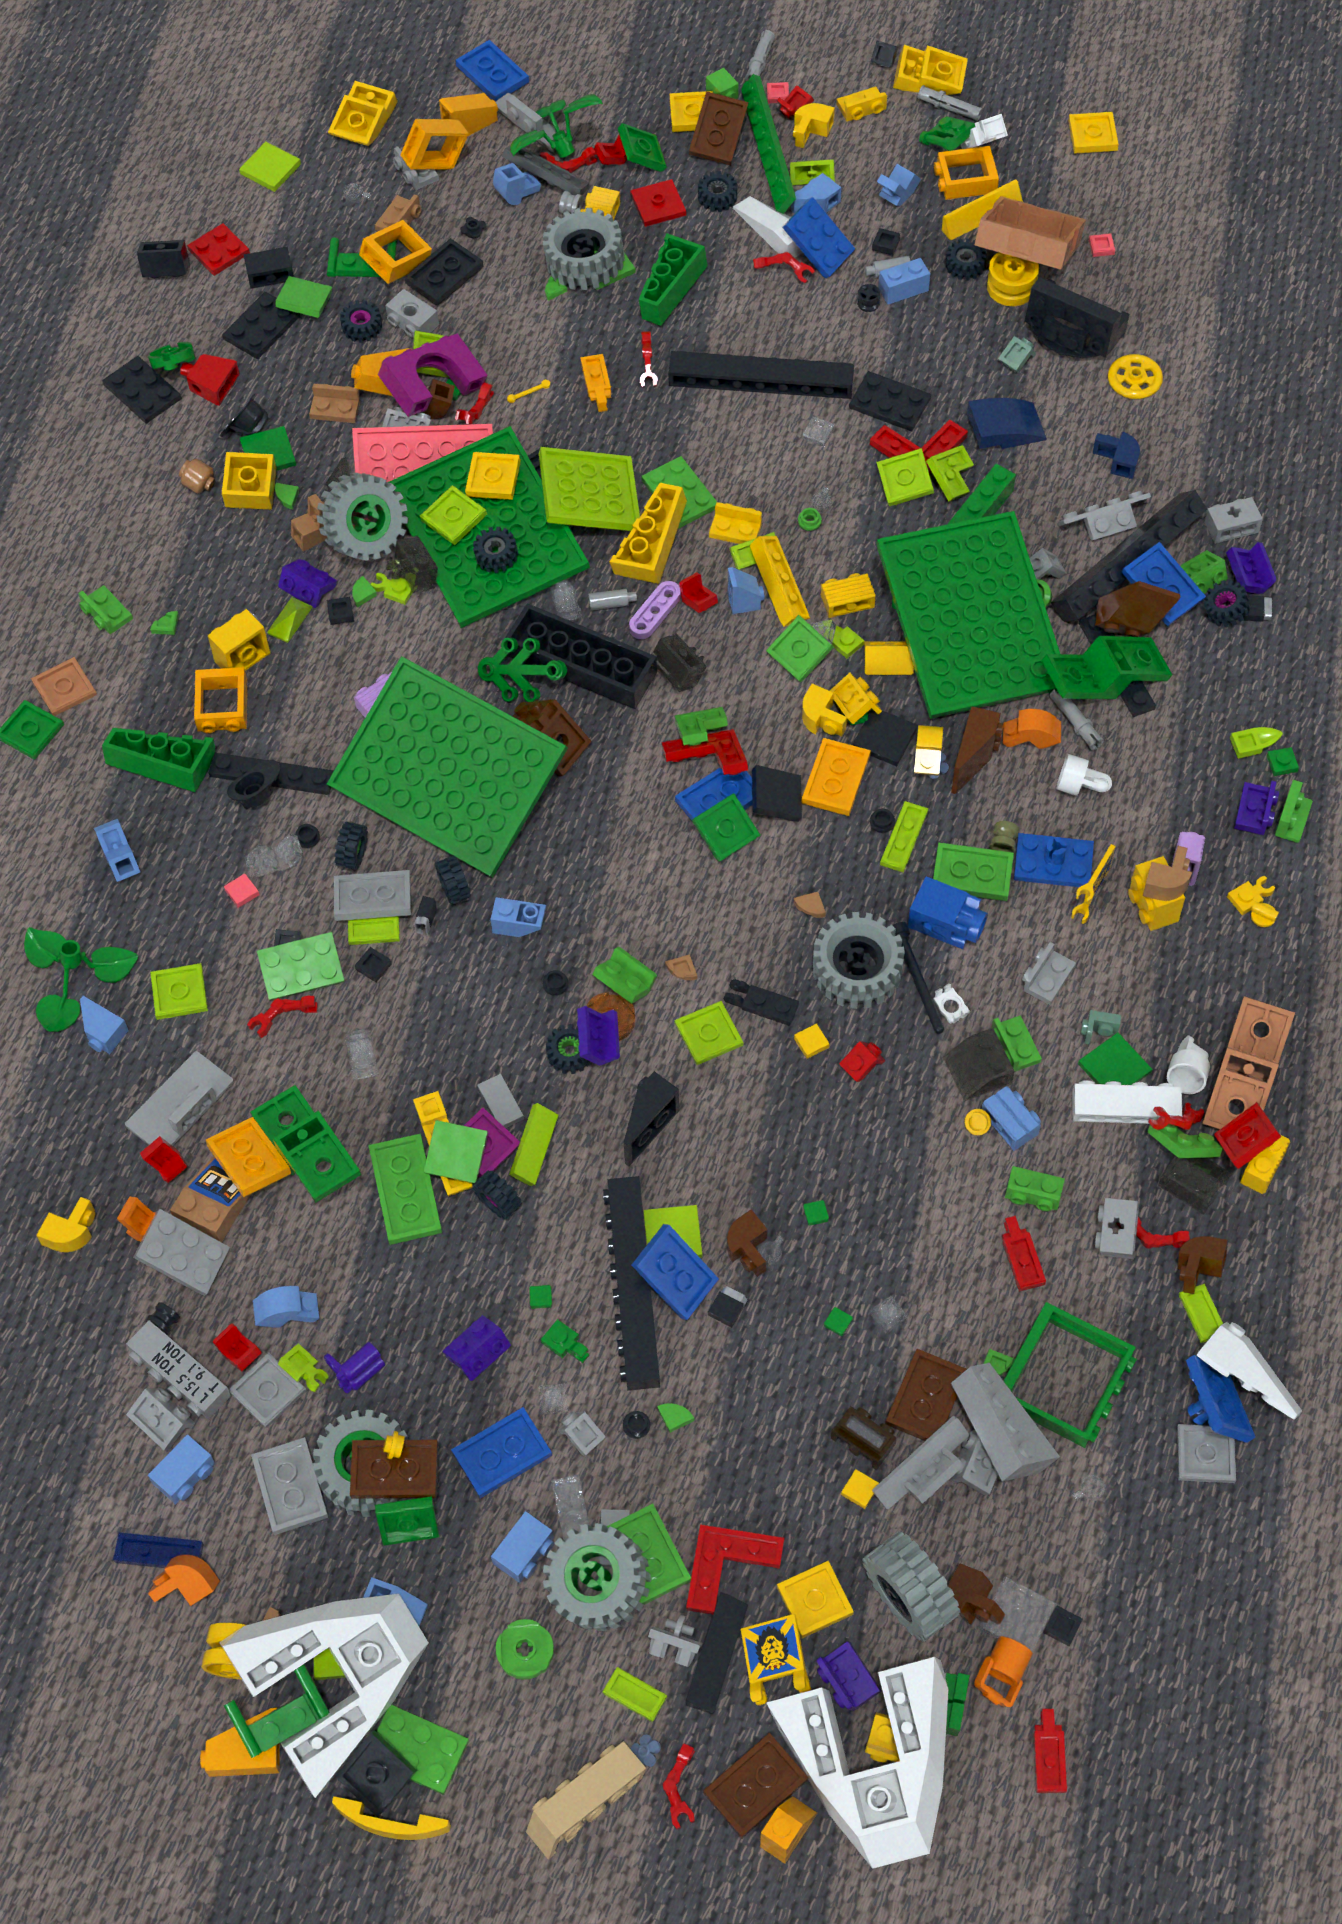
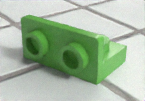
(1206, 570)
(105, 609)
(1294, 814)
(626, 975)
(1017, 1042)
(1034, 1188)

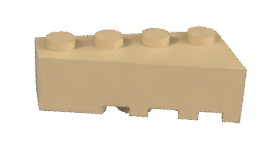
(583, 1797)

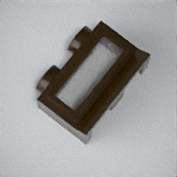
(865, 1435)

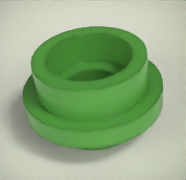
(809, 513)

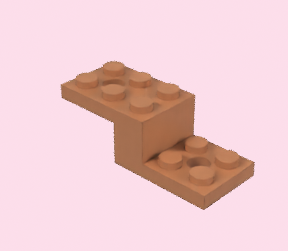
(1249, 1061)

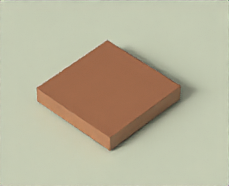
(63, 686)

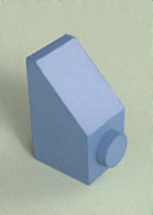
(743, 591)
(101, 1026)

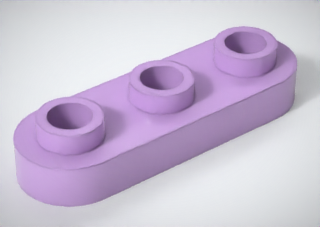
(656, 602)

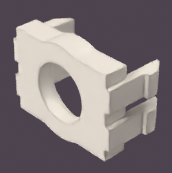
(950, 994)

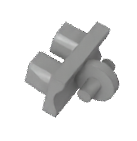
(687, 1647)

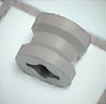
(570, 202)

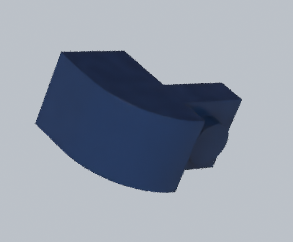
(1123, 451)

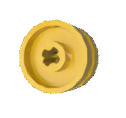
(1011, 279)
(215, 1659)

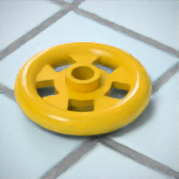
(1135, 392)

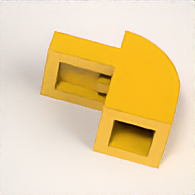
(813, 119)
(818, 712)
(928, 750)
(68, 1234)

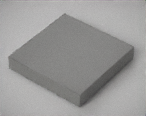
(267, 1391)
(1205, 1455)

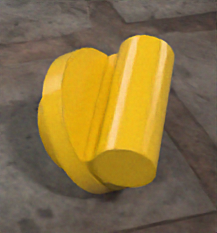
(1263, 914)

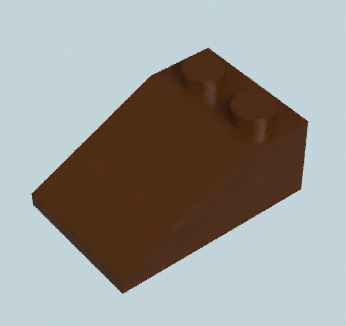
(1134, 609)
(977, 746)

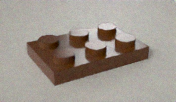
(718, 128)
(925, 1396)
(403, 1477)
(755, 1785)

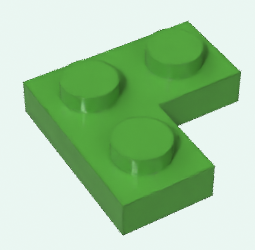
(693, 725)
(1186, 1145)

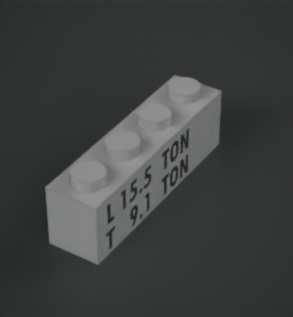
(178, 1370)

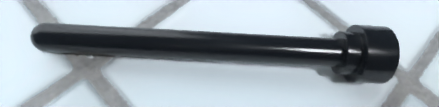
(904, 932)

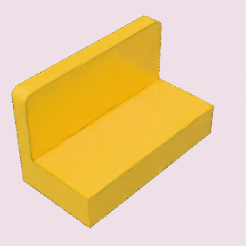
(887, 658)

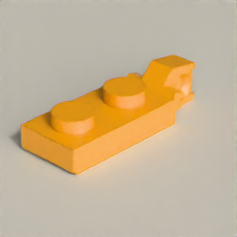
(596, 380)

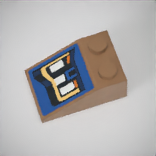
(210, 1201)

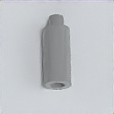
(878, 266)
(611, 599)

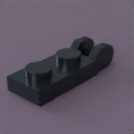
(762, 1002)

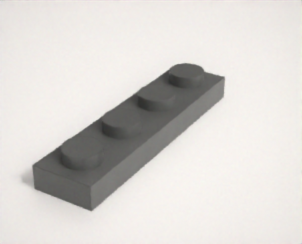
(550, 172)

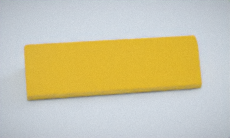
(968, 216)
(778, 579)

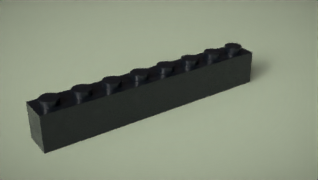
(761, 374)
(1107, 573)
(633, 1291)

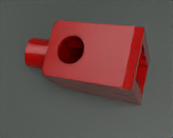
(211, 377)

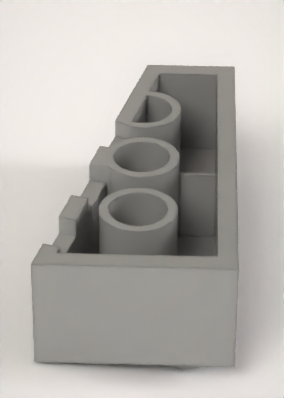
(1003, 1424)

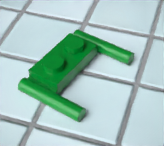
(352, 263)
(283, 1721)

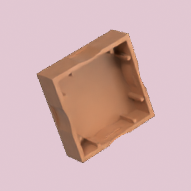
(1030, 232)

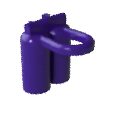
(357, 1368)

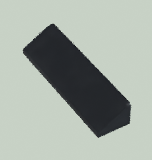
(716, 1653)

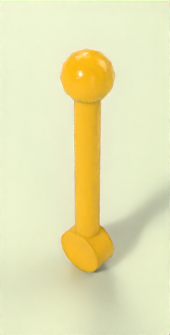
(544, 384)

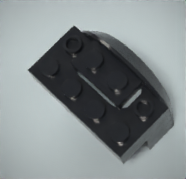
(1099, 321)

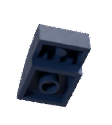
(1005, 422)

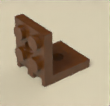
(553, 720)

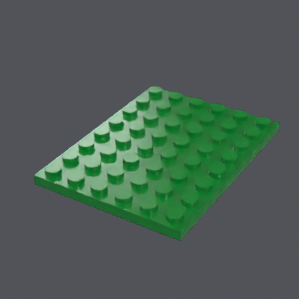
(545, 550)
(970, 613)
(447, 766)

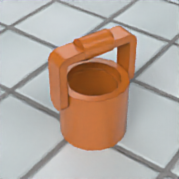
(1007, 1665)

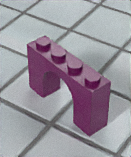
(446, 354)

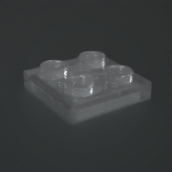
(1024, 1614)

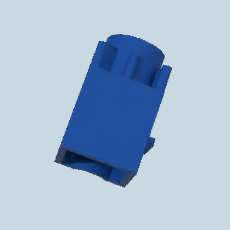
(947, 914)

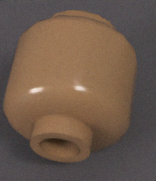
(197, 476)

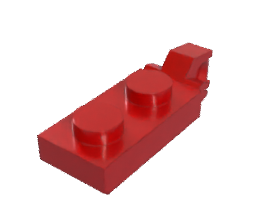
(1022, 1256)
(1049, 1755)

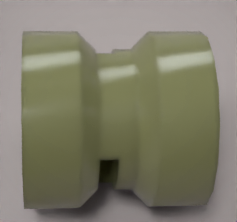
(1005, 834)

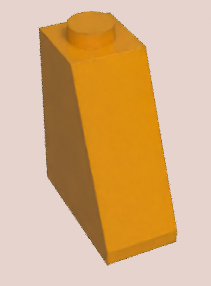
(472, 111)
(367, 370)
(229, 1757)
(786, 1828)

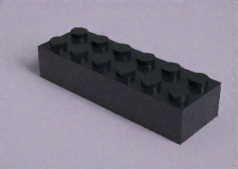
(590, 657)

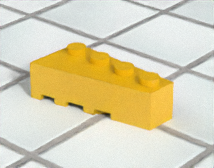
(652, 536)

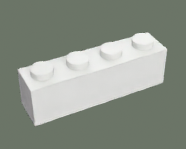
(1123, 1102)

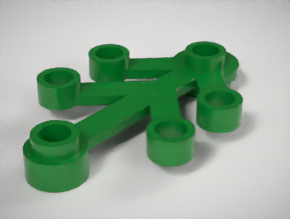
(517, 670)

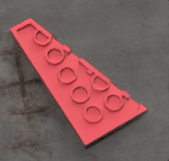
(399, 450)

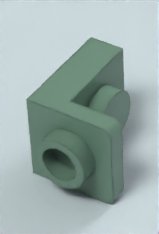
(1017, 353)
(1100, 1022)

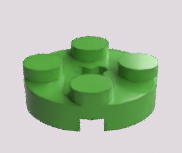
(512, 1638)

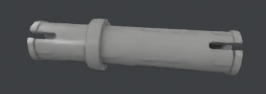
(758, 62)
(950, 103)
(1081, 725)

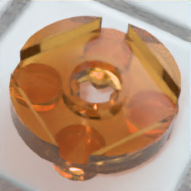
(625, 1011)

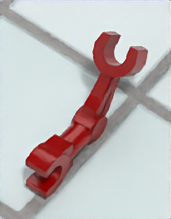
(587, 157)
(787, 258)
(647, 354)
(475, 412)
(306, 1004)
(1185, 1121)
(1149, 1240)
(670, 1788)

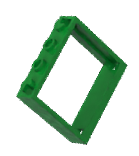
(1091, 1334)

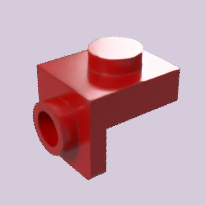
(795, 100)
(611, 152)
(695, 594)
(862, 1060)
(164, 1159)
(236, 1347)

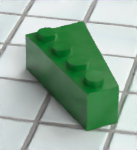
(671, 277)
(160, 757)

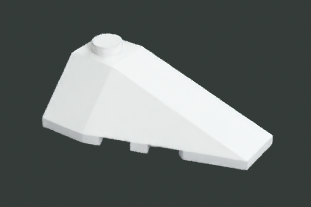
(768, 225)
(1236, 1355)

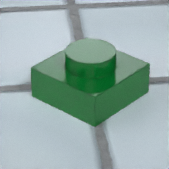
(1282, 761)

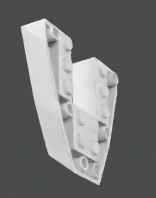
(374, 1647)
(888, 1808)

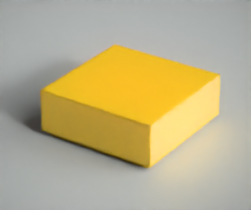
(811, 1041)
(859, 1489)

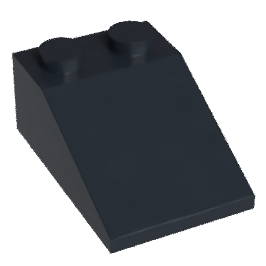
(652, 1110)

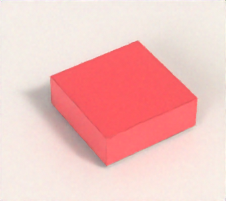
(777, 90)
(1101, 245)
(241, 890)

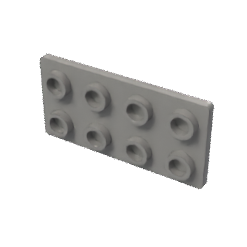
(180, 1101)

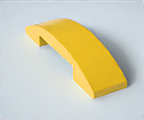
(430, 1109)
(426, 1827)

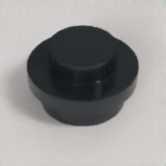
(882, 820)
(307, 835)
(555, 982)
(636, 1424)

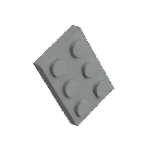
(372, 895)
(181, 1252)
(289, 1486)

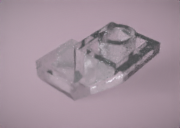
(565, 600)
(269, 859)
(361, 1054)
(570, 1503)

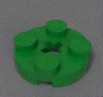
(170, 356)

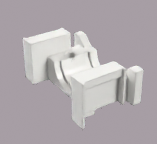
(986, 131)

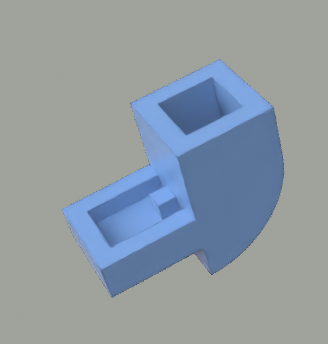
(514, 184)
(899, 185)
(117, 850)
(285, 1304)

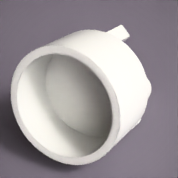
(1076, 774)
(1189, 1067)

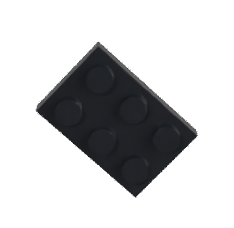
(444, 272)
(260, 326)
(142, 389)
(890, 401)

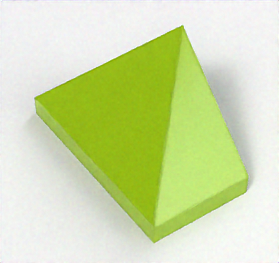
(804, 171)
(289, 619)

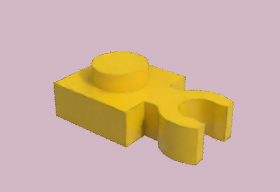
(1246, 895)

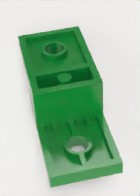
(1106, 667)
(306, 1143)

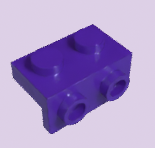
(1252, 568)
(305, 582)
(1255, 808)
(598, 1035)
(477, 1347)
(848, 1677)

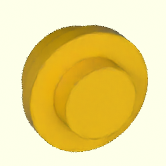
(978, 1122)
(393, 1445)

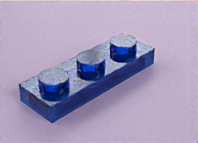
(153, 1550)

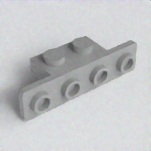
(525, 117)
(1109, 519)
(926, 1467)

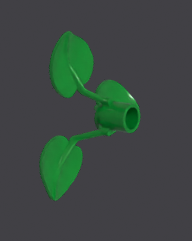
(561, 140)
(45, 947)

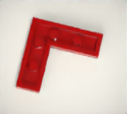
(894, 444)
(722, 743)
(723, 1544)

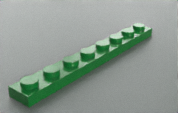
(768, 144)

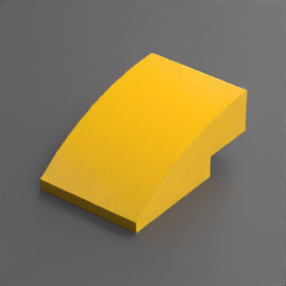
(930, 68)
(363, 113)

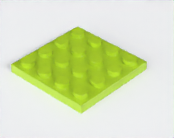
(588, 489)

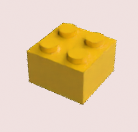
(249, 480)
(239, 642)
(1152, 911)

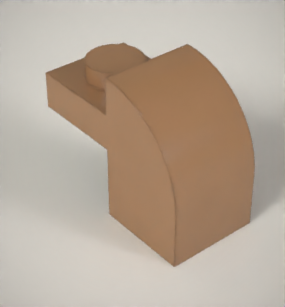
(306, 528)
(1168, 882)

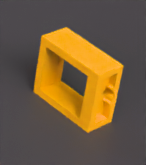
(422, 130)
(970, 186)
(382, 262)
(221, 679)

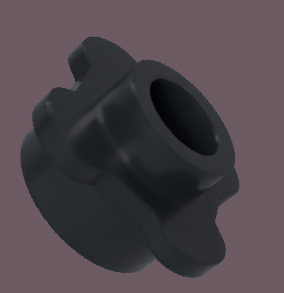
(473, 227)

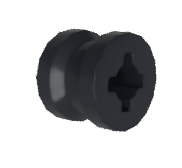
(868, 292)
(163, 1317)

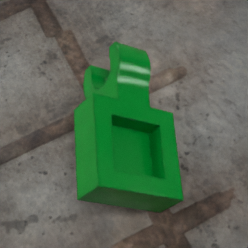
(564, 1340)

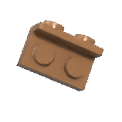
(399, 210)
(335, 403)

